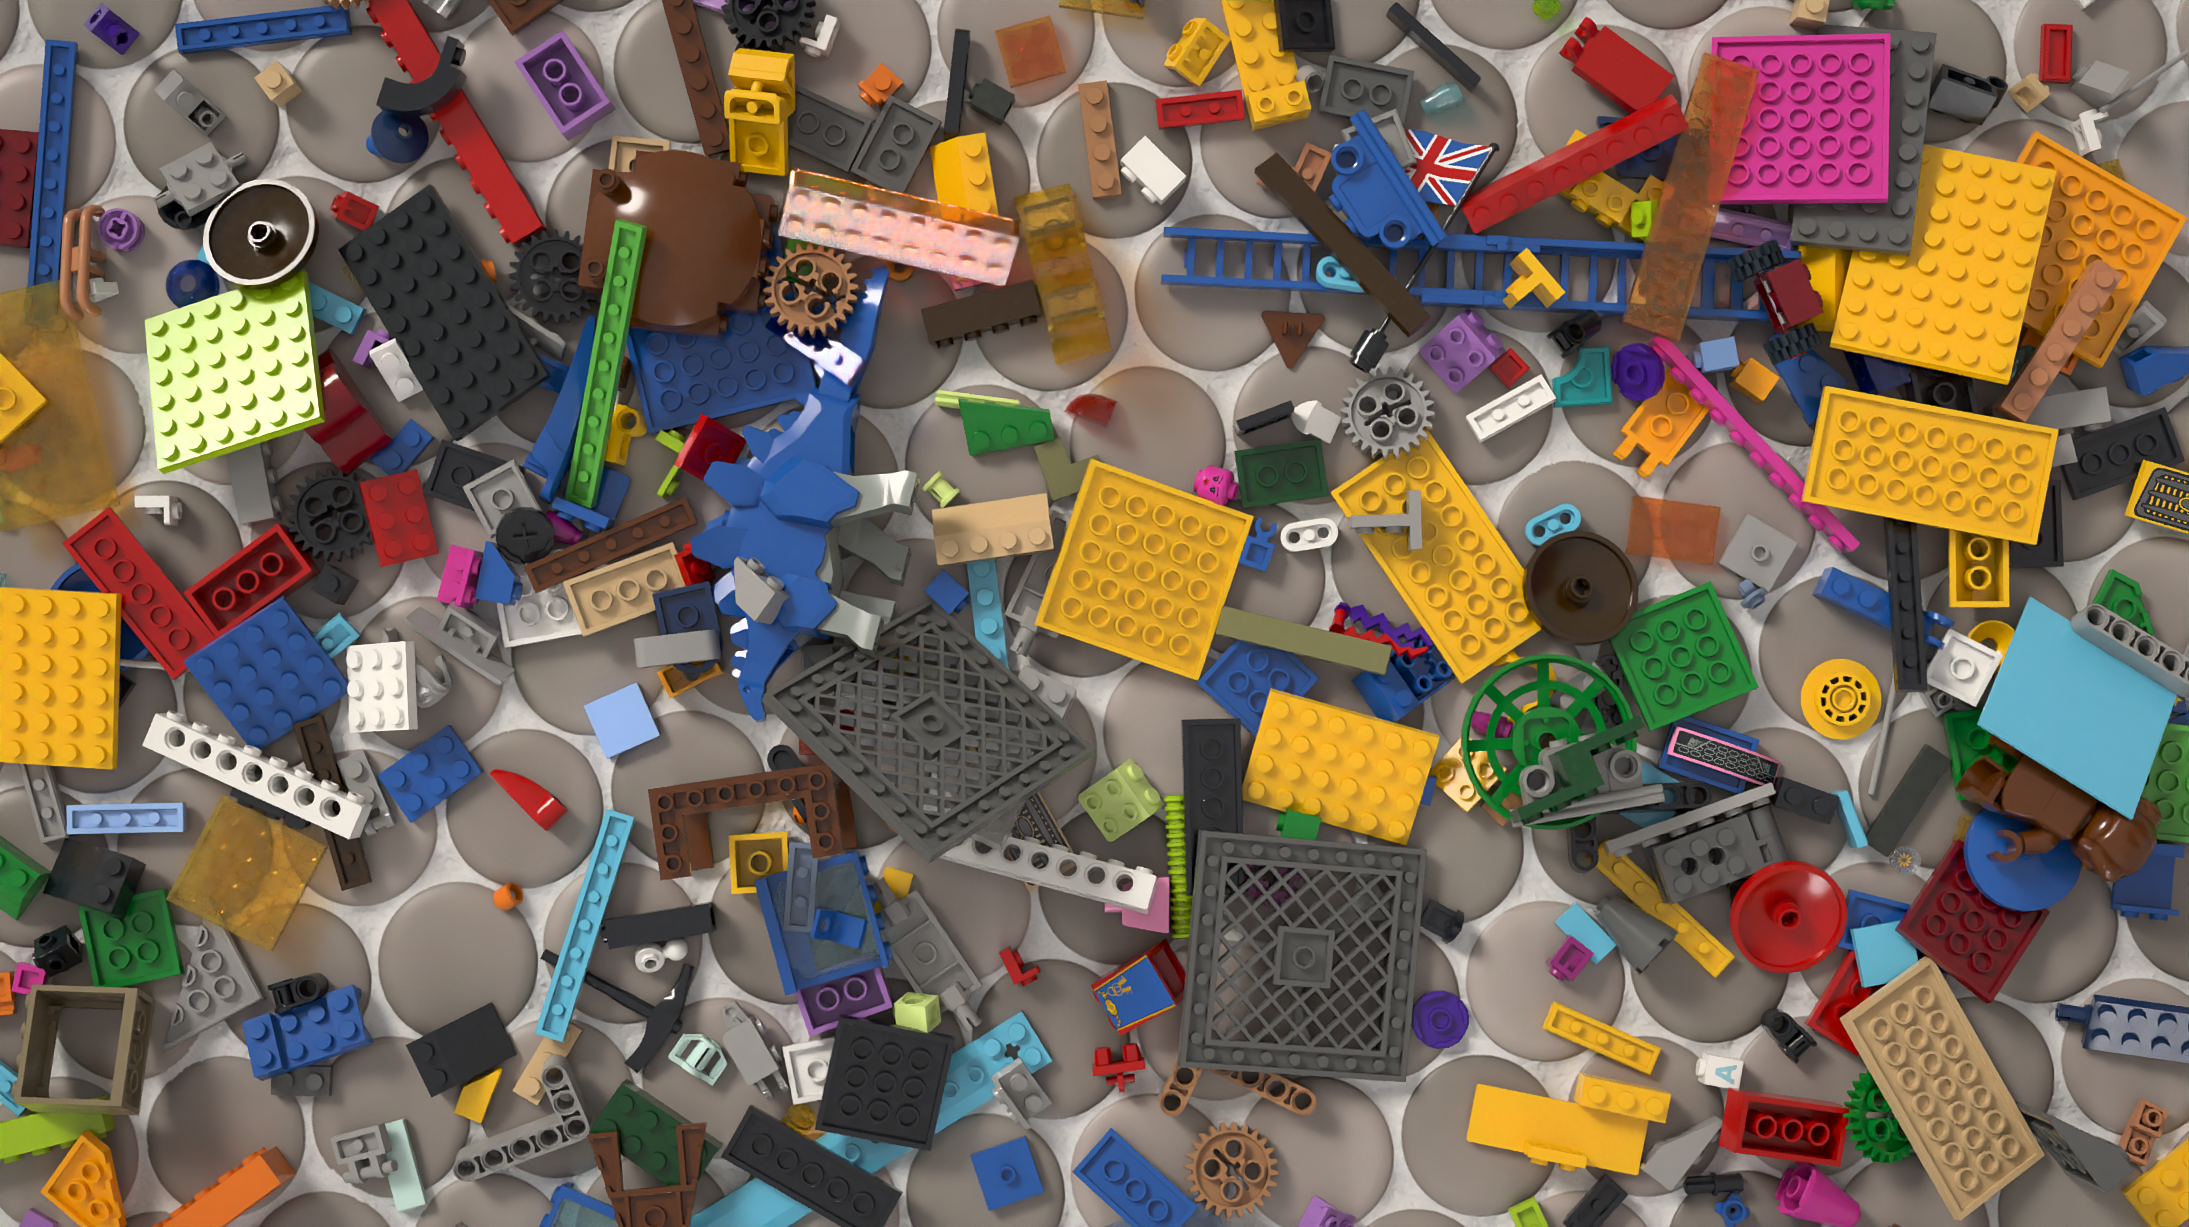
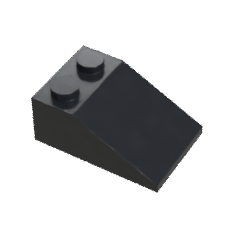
(94, 878)
(461, 1049)

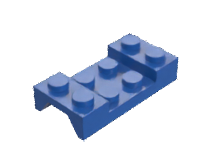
(306, 1033)

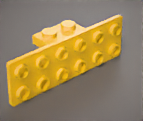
(1556, 1130)

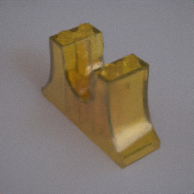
(1063, 273)

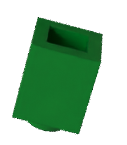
(1298, 825)

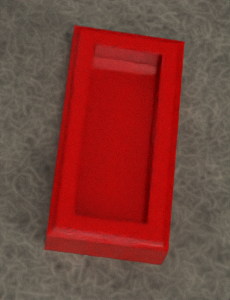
(2055, 53)

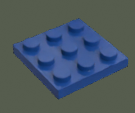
(1244, 678)

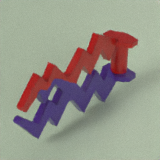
(1390, 635)

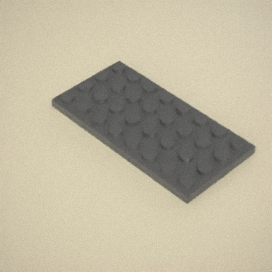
(1882, 225)

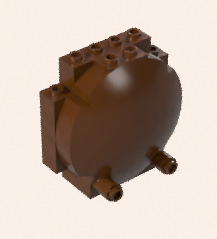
(700, 245)

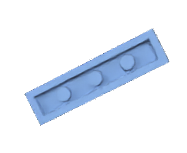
(126, 818)

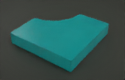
(1587, 381)

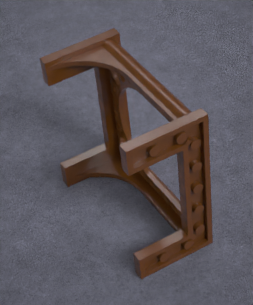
(683, 823)

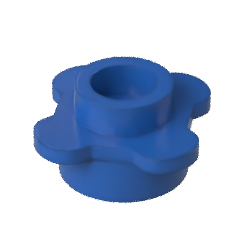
(1733, 1201)

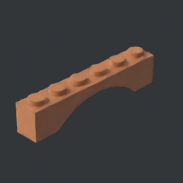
(2071, 324)

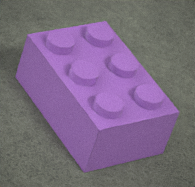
(565, 85)
(850, 995)

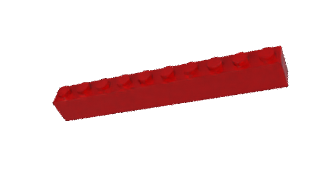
(460, 124)

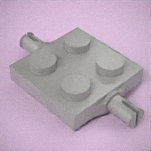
(199, 179)

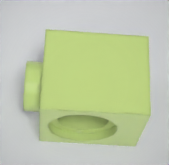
(917, 1011)

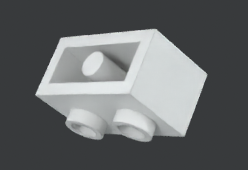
(1152, 171)

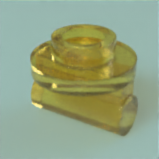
(800, 1118)

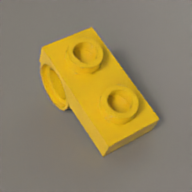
(621, 435)

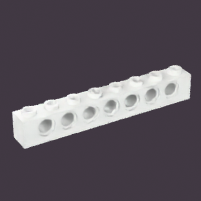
(163, 739)
(1138, 898)

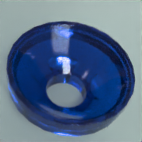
(206, 283)

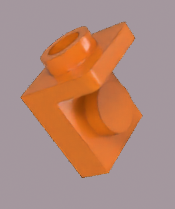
(879, 86)

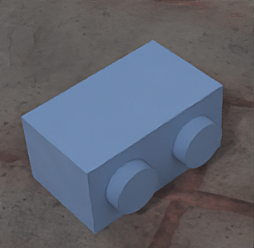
(1714, 356)

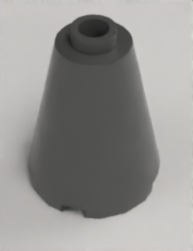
(1634, 931)

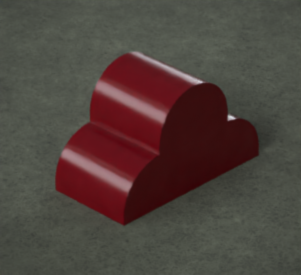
(351, 426)

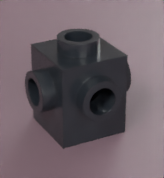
(57, 951)

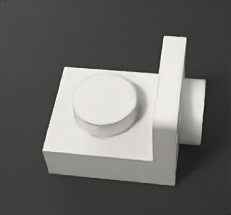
(826, 34)
(2086, 134)
(97, 289)
(156, 504)

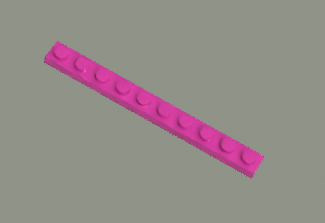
(1744, 435)

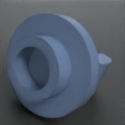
(1753, 597)

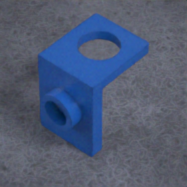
(839, 928)

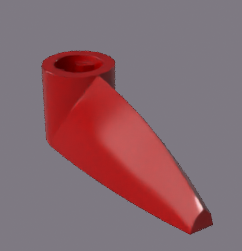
(531, 797)

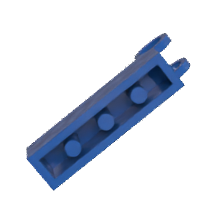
(1870, 602)

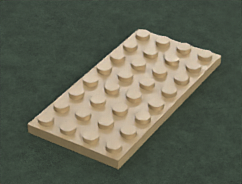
(1942, 1087)

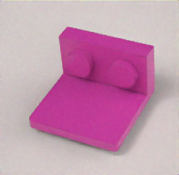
(460, 577)

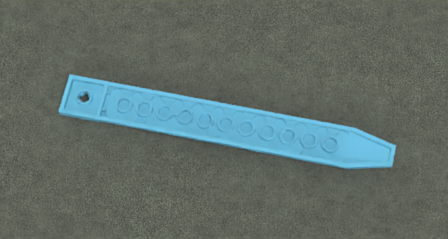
(965, 1089)

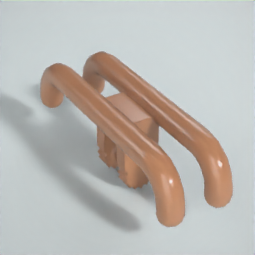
(77, 261)

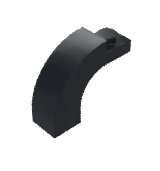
(433, 92)

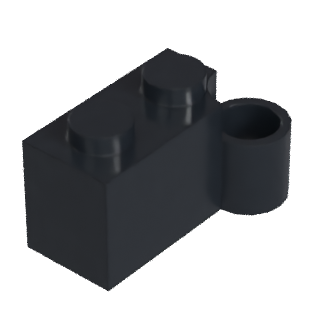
(1965, 94)

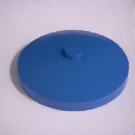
(2022, 884)

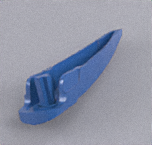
(558, 438)

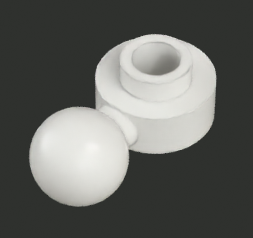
(674, 949)

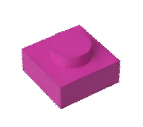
(26, 975)

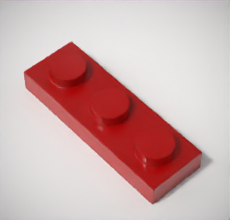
(1199, 109)

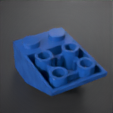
(1405, 683)

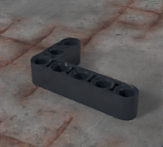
(1590, 843)

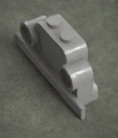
(1621, 786)

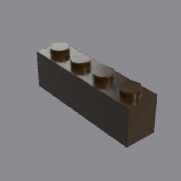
(982, 313)

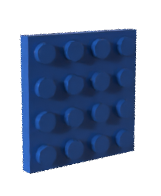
(268, 674)

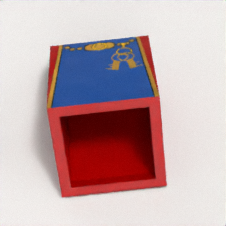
(1141, 987)

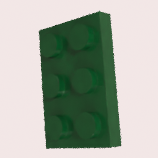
(1281, 473)

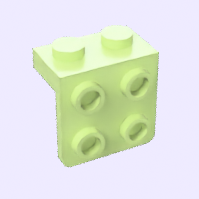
(1120, 800)

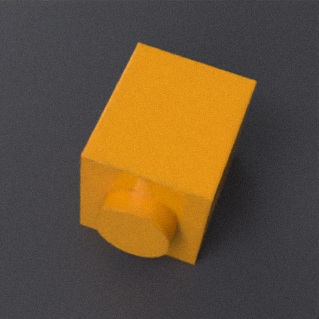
(1753, 380)

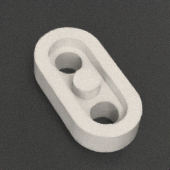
(1308, 534)

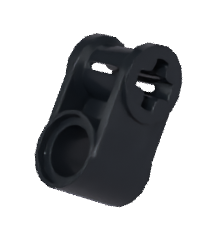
(1576, 331)
(294, 992)
(1791, 1037)

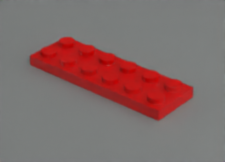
(149, 598)

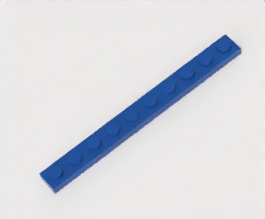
(52, 161)

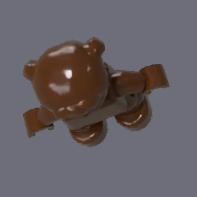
(2059, 812)

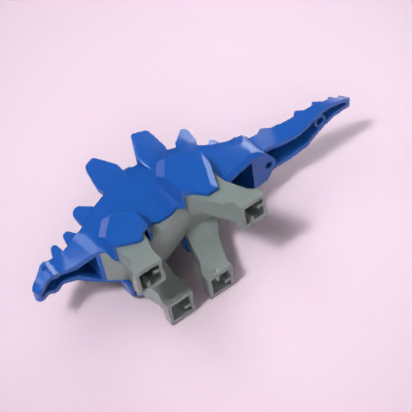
(796, 512)

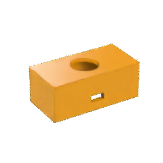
(677, 684)

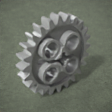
(1400, 435)

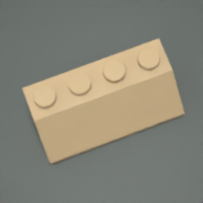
(992, 530)

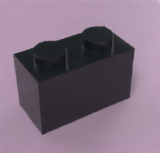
(1803, 800)

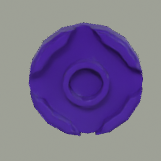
(1638, 371)
(1439, 1019)

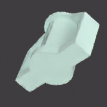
(699, 1057)

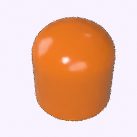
(503, 899)

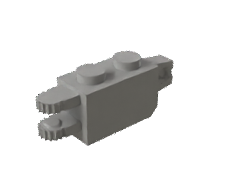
(751, 1049)

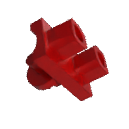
(1105, 1065)

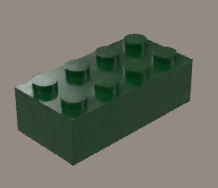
(649, 1132)

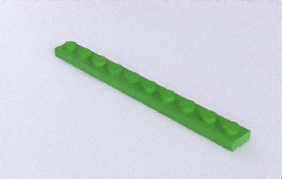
(606, 362)

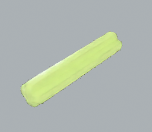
(950, 399)

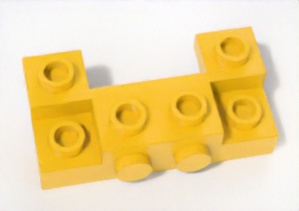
(1609, 198)

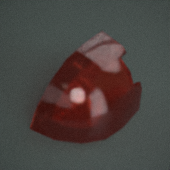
(1093, 408)

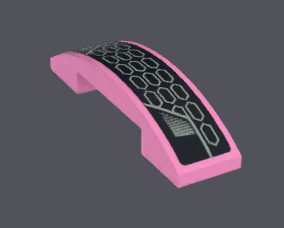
(1723, 756)

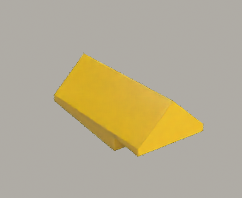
(1828, 276)

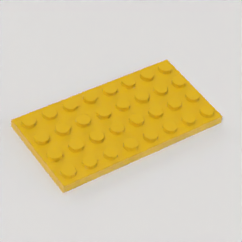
(1929, 465)
(1464, 577)

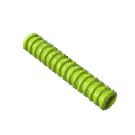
(1181, 903)

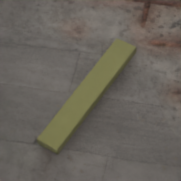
(1304, 640)

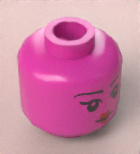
(1216, 485)

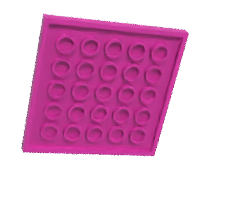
(1813, 119)

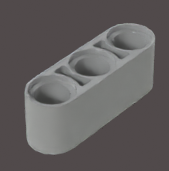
(677, 648)

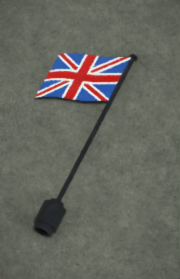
(1442, 177)

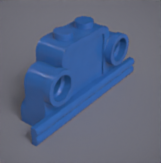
(1378, 192)

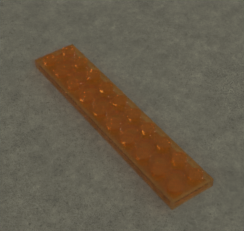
(1690, 198)

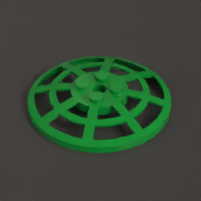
(1533, 724)

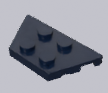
(1651, 161)

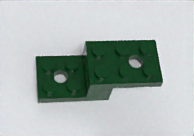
(1577, 771)

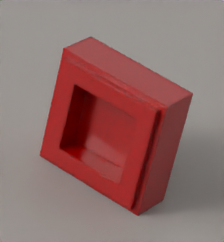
(1509, 368)

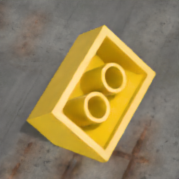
(964, 173)
(1978, 571)

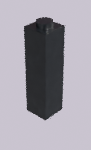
(659, 925)

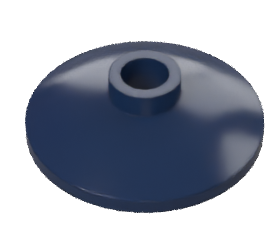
(392, 144)

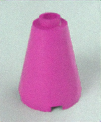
(1814, 1197)

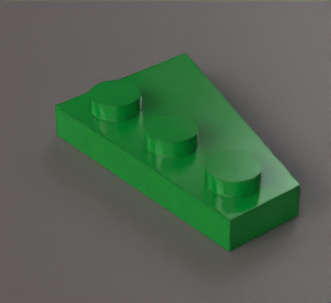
(1003, 427)

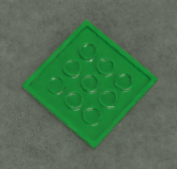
(1682, 657)

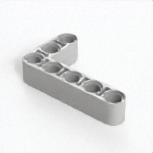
(2126, 647)
(532, 1132)

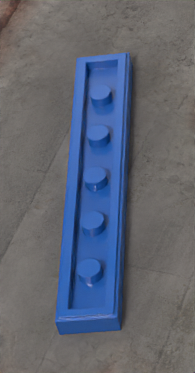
(262, 29)

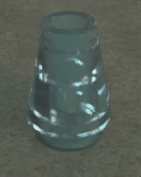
(1442, 99)

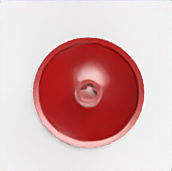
(1788, 917)

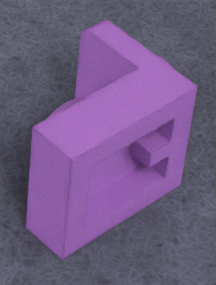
(370, 341)

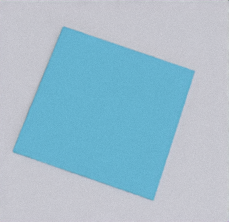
(2077, 709)

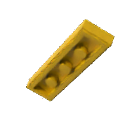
(1601, 1038)

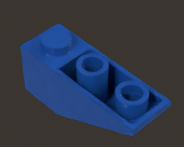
(2154, 367)

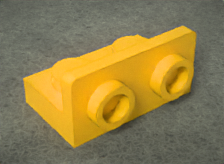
(1197, 50)

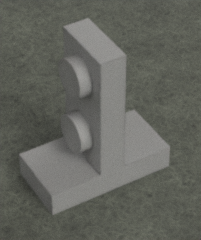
(1395, 522)

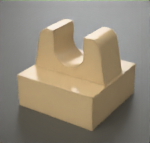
(2029, 92)

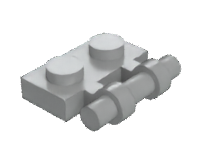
(362, 1144)

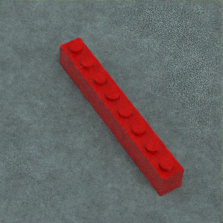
(1574, 163)

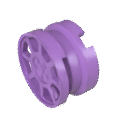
(120, 230)

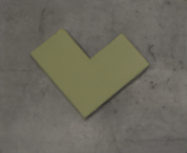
(1061, 476)

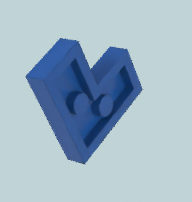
(405, 449)

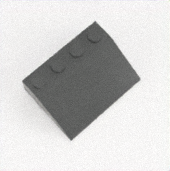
(2077, 1151)

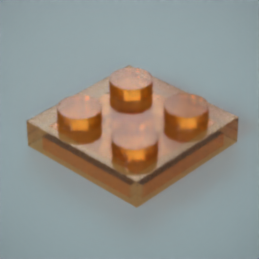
(1030, 51)

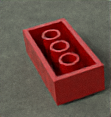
(252, 580)
(1783, 1127)

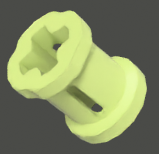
(941, 489)

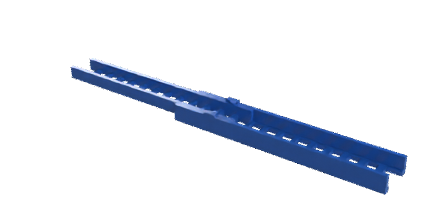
(1477, 297)

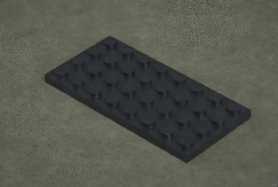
(444, 312)

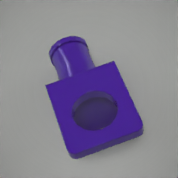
(111, 29)

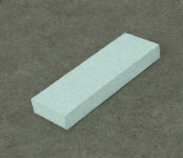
(406, 1181)

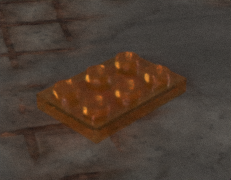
(1672, 530)

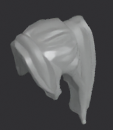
(429, 686)

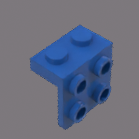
(610, 499)

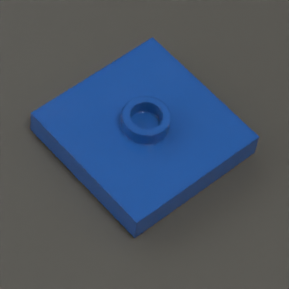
(1007, 1173)

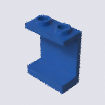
(2150, 887)

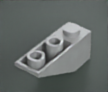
(1674, 1155)

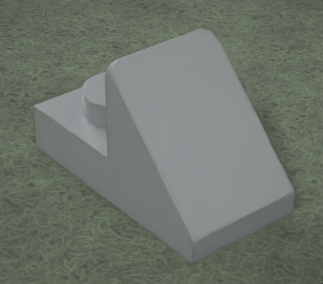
(2140, 327)

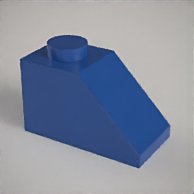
(497, 578)

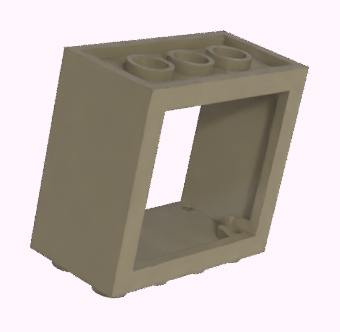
(39, 1043)

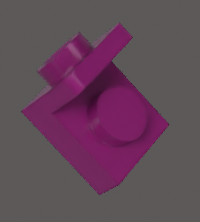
(1569, 959)

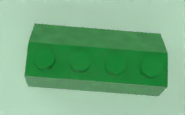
(19, 879)

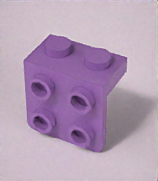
(1462, 350)

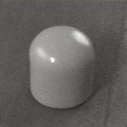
(1313, 78)

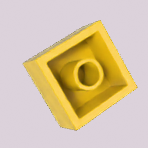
(756, 857)

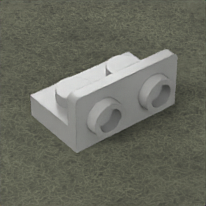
(1020, 1092)

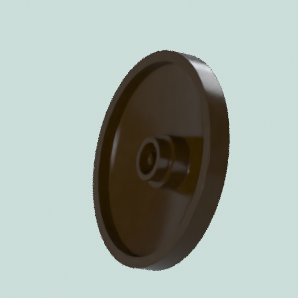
(261, 234)
(1580, 588)

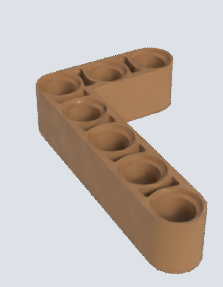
(1258, 1086)

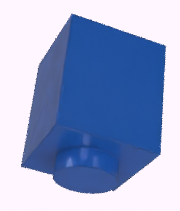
(948, 593)

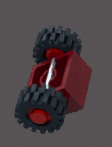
(1785, 296)

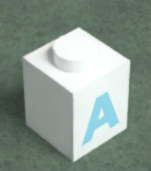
(1719, 1070)

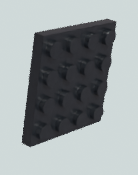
(884, 1082)

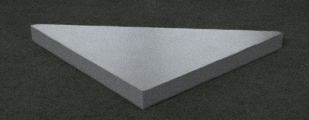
(213, 987)

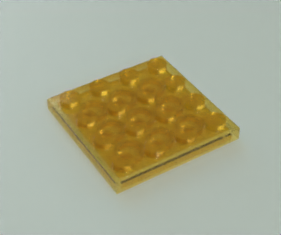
(247, 873)

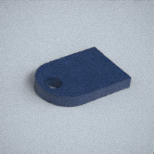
(688, 610)

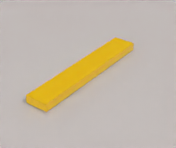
(1646, 896)

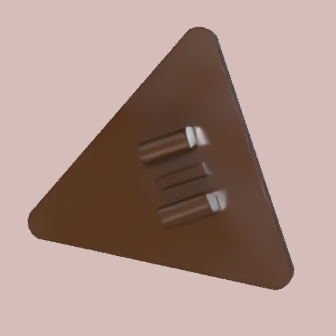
(1291, 332)

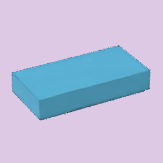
(1850, 820)
(1586, 931)

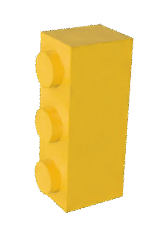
(1622, 1097)

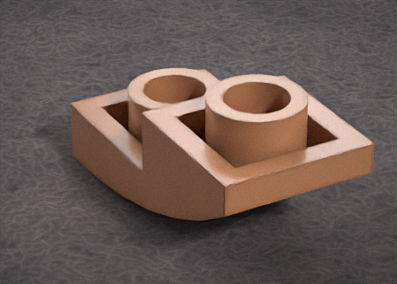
(2141, 1131)

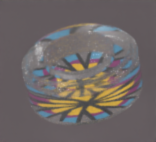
(1905, 860)

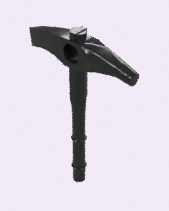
(662, 1018)

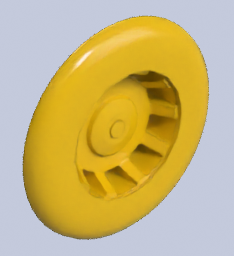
(1841, 699)

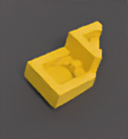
(477, 1095)

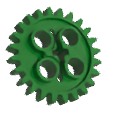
(1877, 1137)

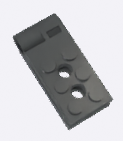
(1739, 847)

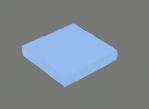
(622, 720)

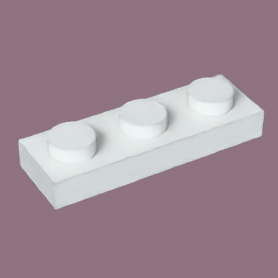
(1510, 408)

